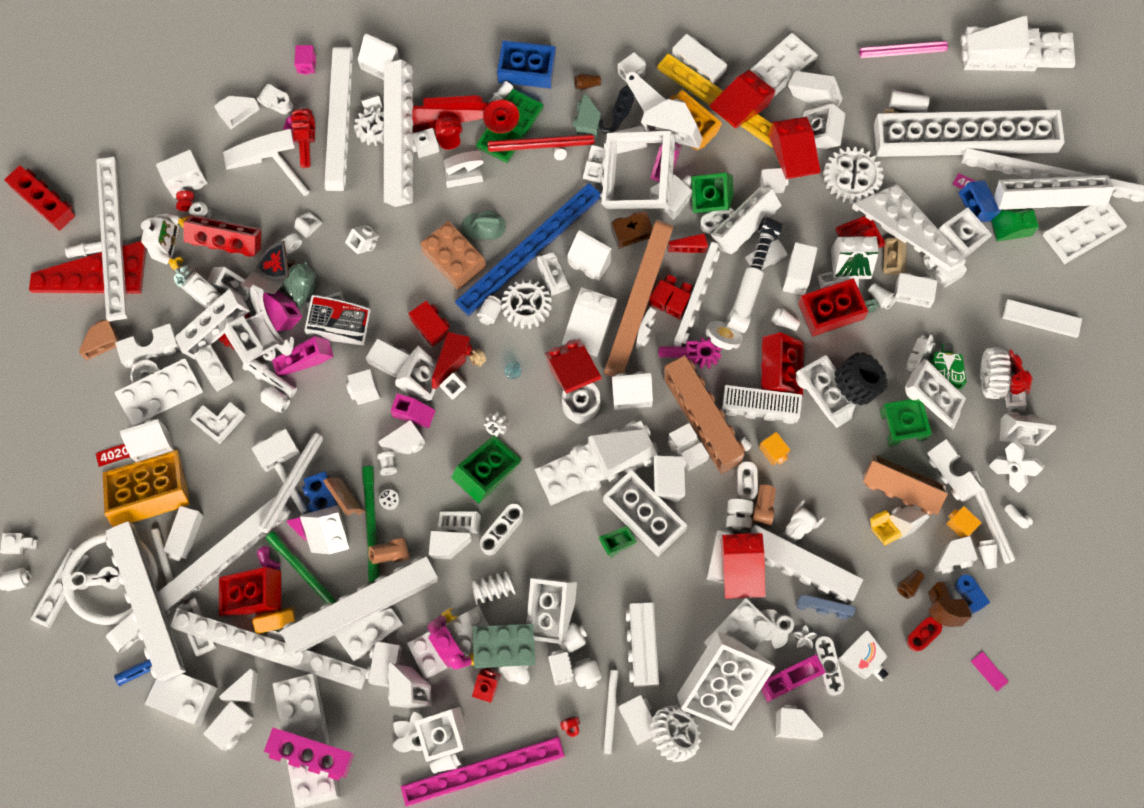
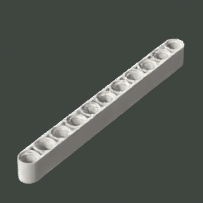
(200, 572)

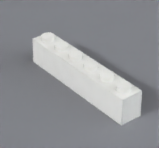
(1053, 192)
(809, 567)

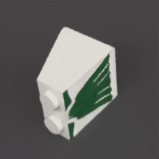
(854, 257)

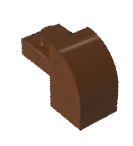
(947, 610)

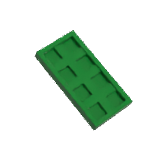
(528, 113)

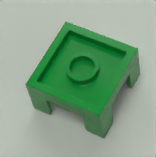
(906, 421)

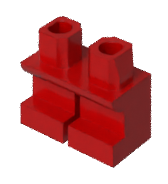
(667, 293)

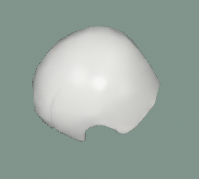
(142, 369)

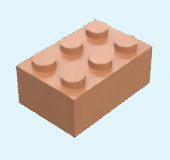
(453, 255)

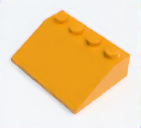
(144, 489)

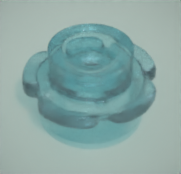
(512, 370)

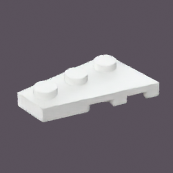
(363, 635)

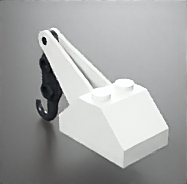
(658, 112)

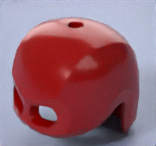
(447, 132)

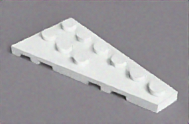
(909, 224)

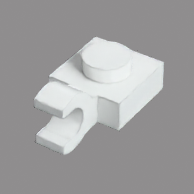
(15, 542)

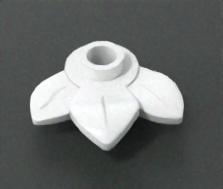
(779, 635)
(407, 734)

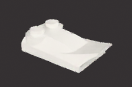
(820, 383)
(935, 392)

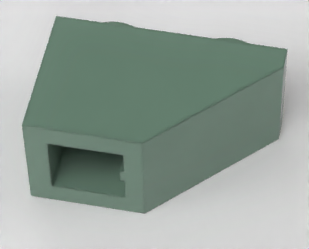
(588, 118)

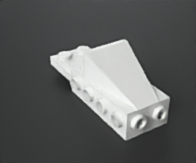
(1016, 47)
(598, 462)

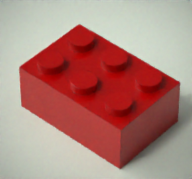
(833, 307)

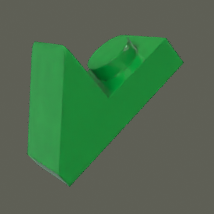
(617, 541)

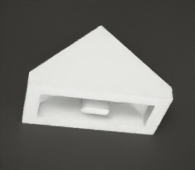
(243, 689)

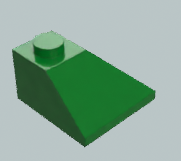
(712, 192)
(1014, 224)

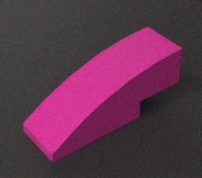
(792, 678)

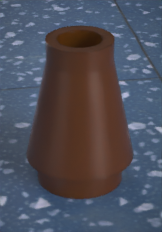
(586, 81)
(908, 587)

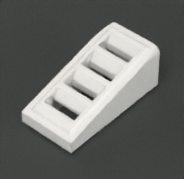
(471, 517)

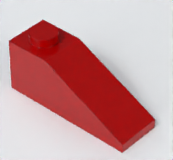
(451, 358)

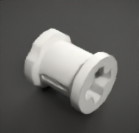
(387, 458)

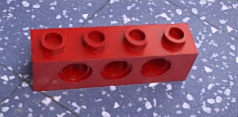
(21, 178)
(214, 229)

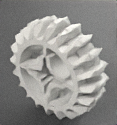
(518, 314)
(995, 373)
(675, 733)

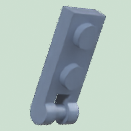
(825, 606)

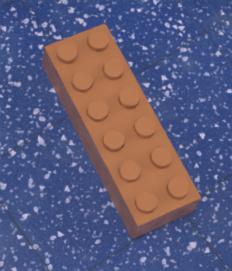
(703, 414)

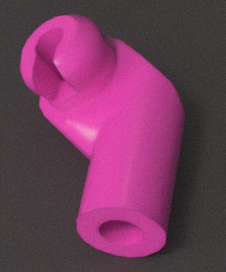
(265, 560)

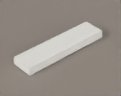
(1042, 318)
(54, 596)

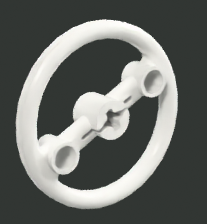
(70, 578)

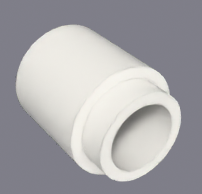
(489, 310)
(275, 399)
(14, 579)

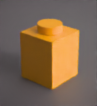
(775, 449)
(963, 522)

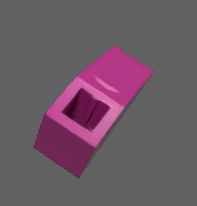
(281, 311)

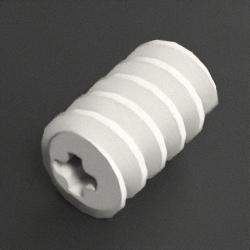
(492, 587)

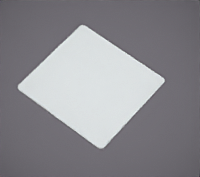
(262, 282)

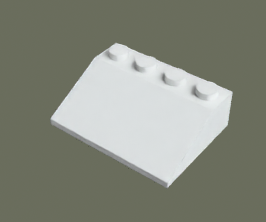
(724, 681)

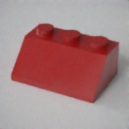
(780, 361)

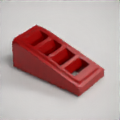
(689, 244)

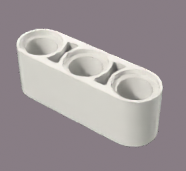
(503, 520)

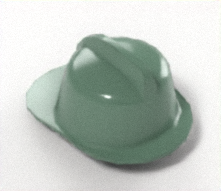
(483, 225)

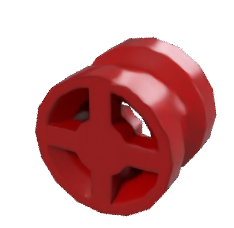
(185, 200)

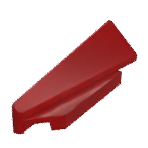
(462, 107)

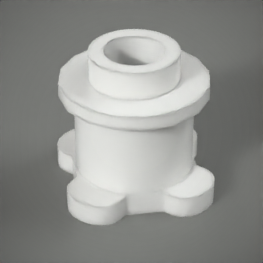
(200, 209)

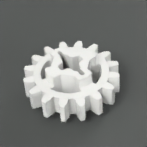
(372, 124)

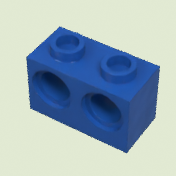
(320, 495)

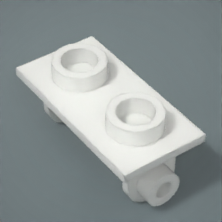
(923, 346)

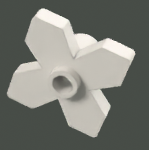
(1017, 465)

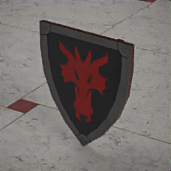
(274, 262)

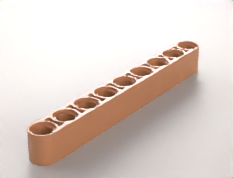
(638, 298)

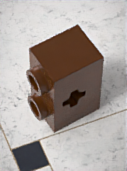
(623, 232)

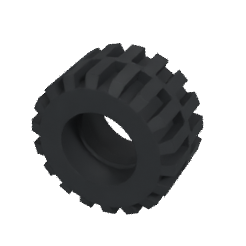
(861, 378)

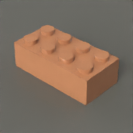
(905, 484)

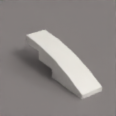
(258, 148)

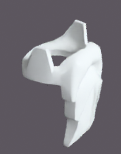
(801, 523)

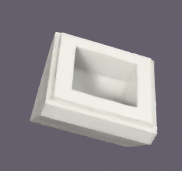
(372, 101)

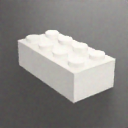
(644, 513)

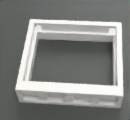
(666, 173)

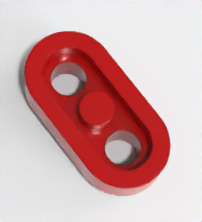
(923, 634)

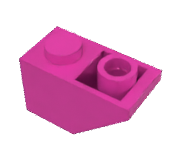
(409, 409)

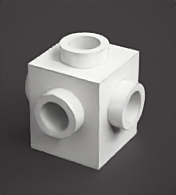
(362, 239)

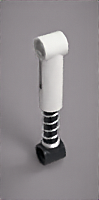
(740, 314)

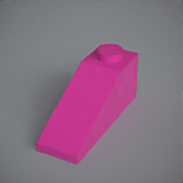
(303, 356)

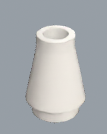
(883, 297)
(785, 319)
(988, 553)
(446, 763)

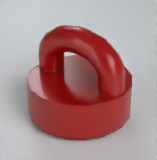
(570, 723)

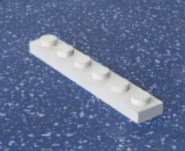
(694, 302)

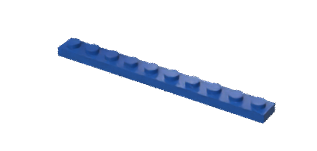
(528, 249)

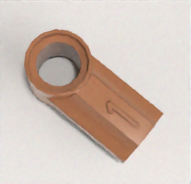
(763, 510)
(392, 551)

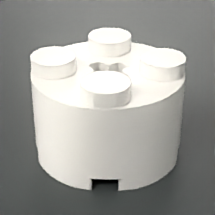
(580, 411)

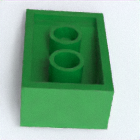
(485, 469)

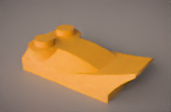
(705, 121)

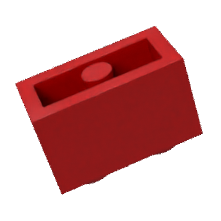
(429, 324)

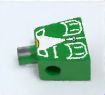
(950, 365)

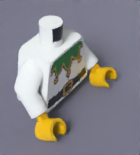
(160, 237)

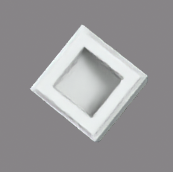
(307, 224)

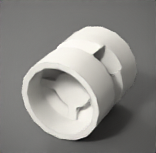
(739, 508)

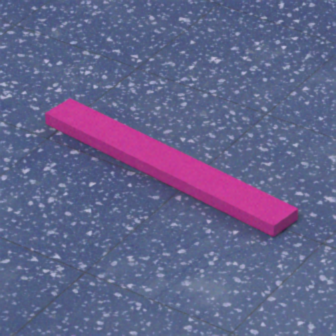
(482, 771)

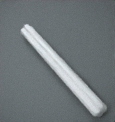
(290, 483)

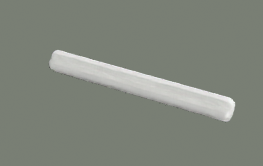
(994, 525)

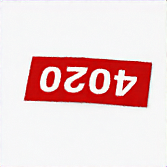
(112, 455)

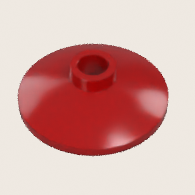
(501, 109)

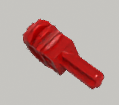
(303, 133)

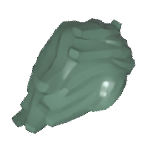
(300, 283)

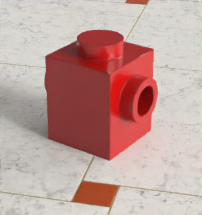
(486, 684)

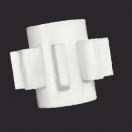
(496, 423)

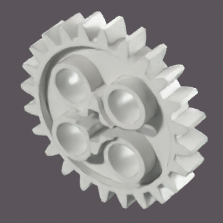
(870, 176)

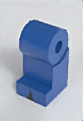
(971, 592)

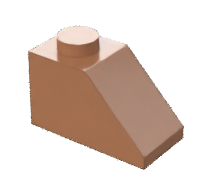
(99, 339)

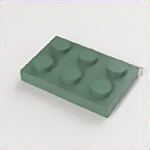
(503, 646)

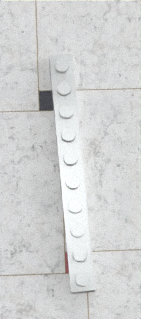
(1035, 170)
(111, 239)
(268, 649)

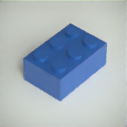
(526, 64)

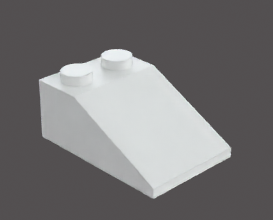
(590, 319)
(1025, 429)
(551, 608)
(182, 698)

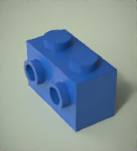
(980, 200)

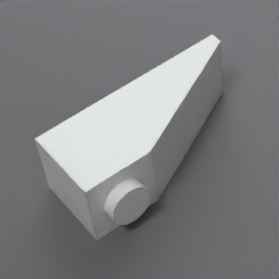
(907, 519)

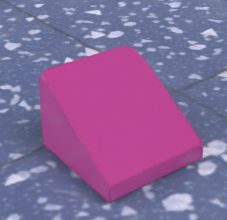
(297, 526)

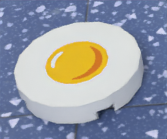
(723, 336)

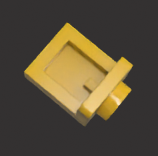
(884, 528)

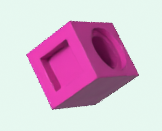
(305, 59)

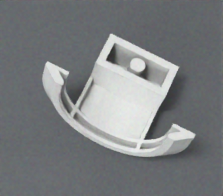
(256, 334)

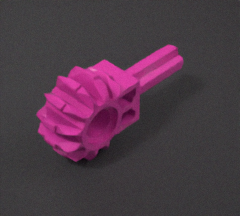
(693, 352)

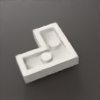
(218, 426)

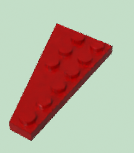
(87, 276)

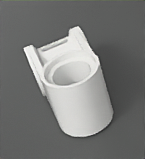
(275, 99)

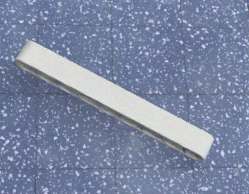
(338, 119)

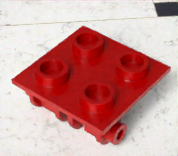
(1022, 379)

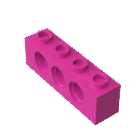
(279, 739)

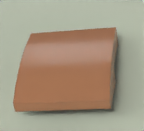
(343, 496)

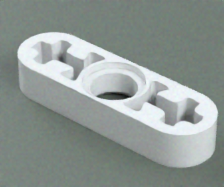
(837, 679)

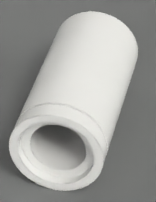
(909, 102)

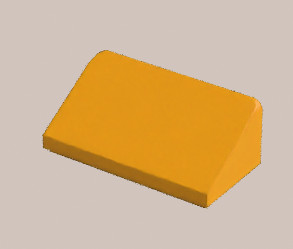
(273, 620)

